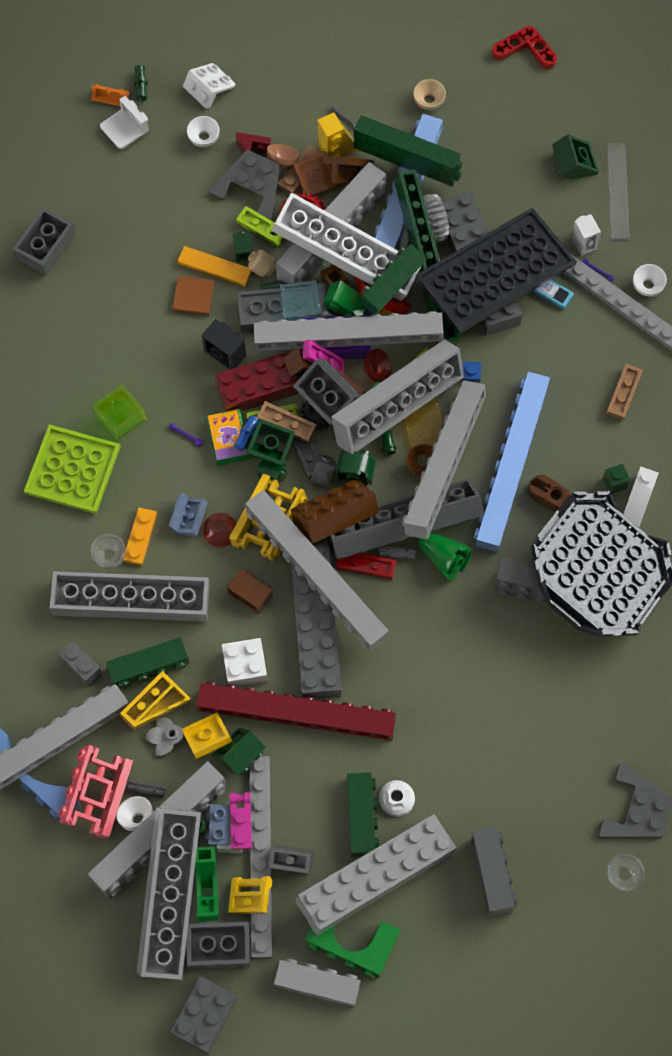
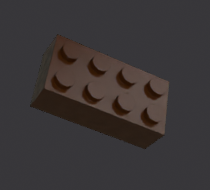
(334, 511)

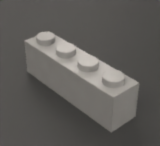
(317, 983)

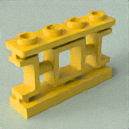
(240, 534)

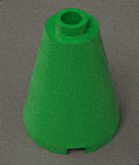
(446, 554)

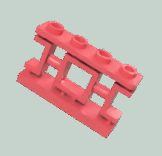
(110, 795)

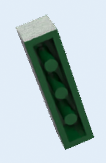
(392, 280)
(148, 663)
(361, 813)

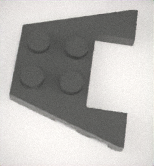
(254, 174)
(646, 812)

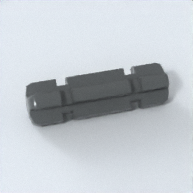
(397, 553)
(146, 788)

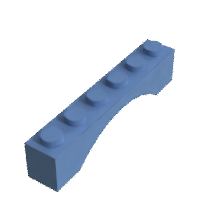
(46, 794)

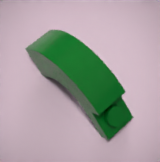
(206, 884)

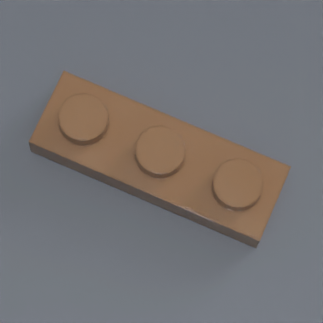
(289, 181)
(624, 391)
(281, 417)

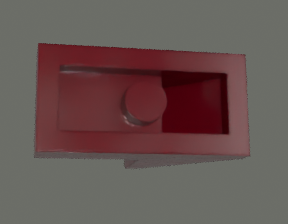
(252, 142)

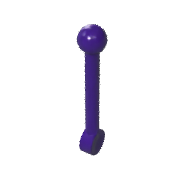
(610, 277)
(198, 442)

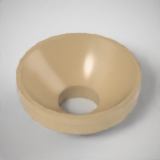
(429, 88)

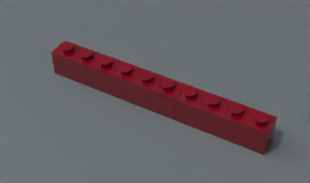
(296, 711)

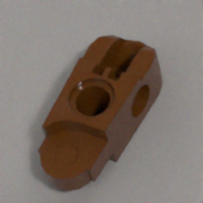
(549, 488)

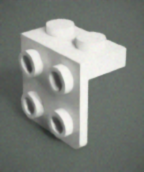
(206, 82)
(126, 124)

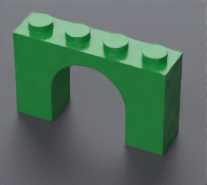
(370, 960)

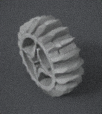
(437, 217)

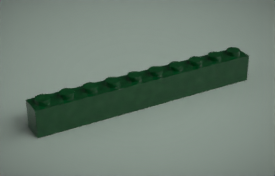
(421, 236)

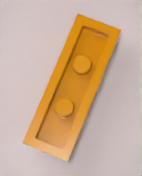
(140, 536)

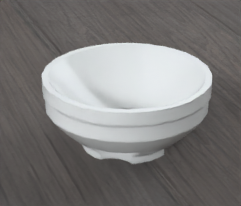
(201, 125)
(649, 273)
(396, 808)
(130, 809)

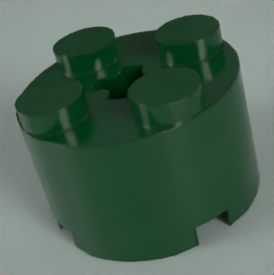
(355, 466)

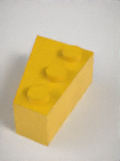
(334, 137)
(154, 702)

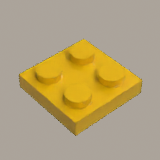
(206, 735)

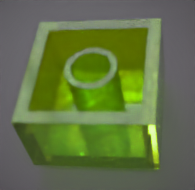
(119, 412)

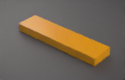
(214, 266)

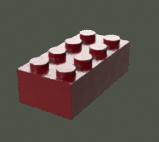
(255, 383)

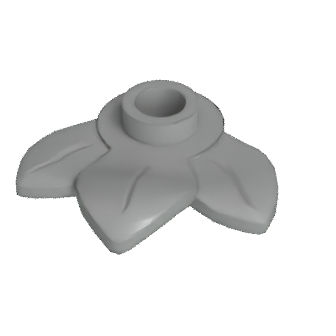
(161, 736)

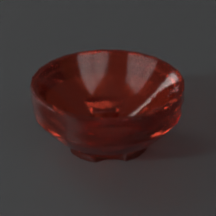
(381, 365)
(216, 537)

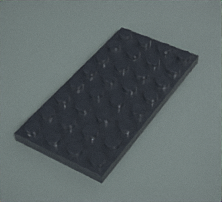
(495, 270)

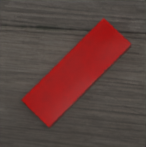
(368, 565)

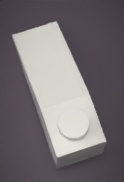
(640, 495)

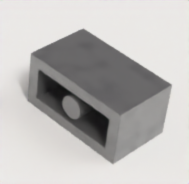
(80, 664)
(291, 858)

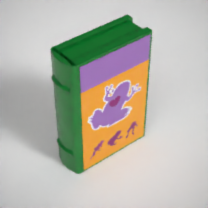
(224, 433)

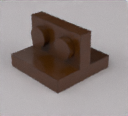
(345, 168)

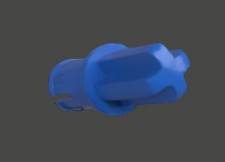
(246, 433)

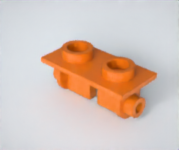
(107, 95)

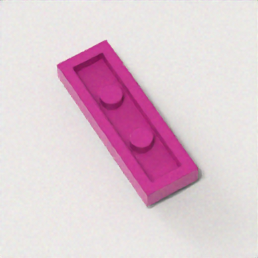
(312, 351)

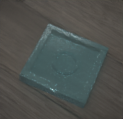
(300, 300)

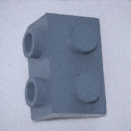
(187, 515)
(219, 825)

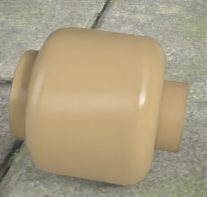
(261, 263)

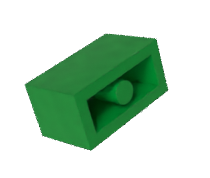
(344, 300)

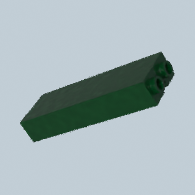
(407, 151)

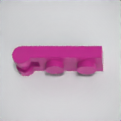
(240, 822)

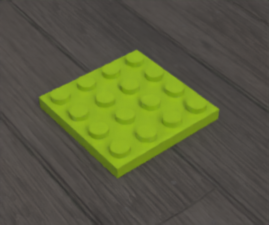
(72, 469)

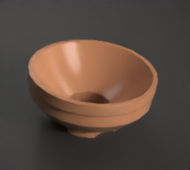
(282, 154)

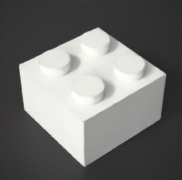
(244, 662)

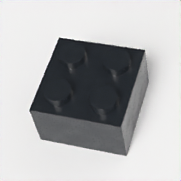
(224, 344)

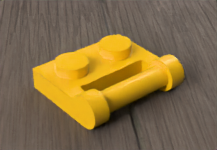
(249, 902)

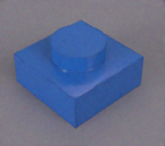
(472, 371)

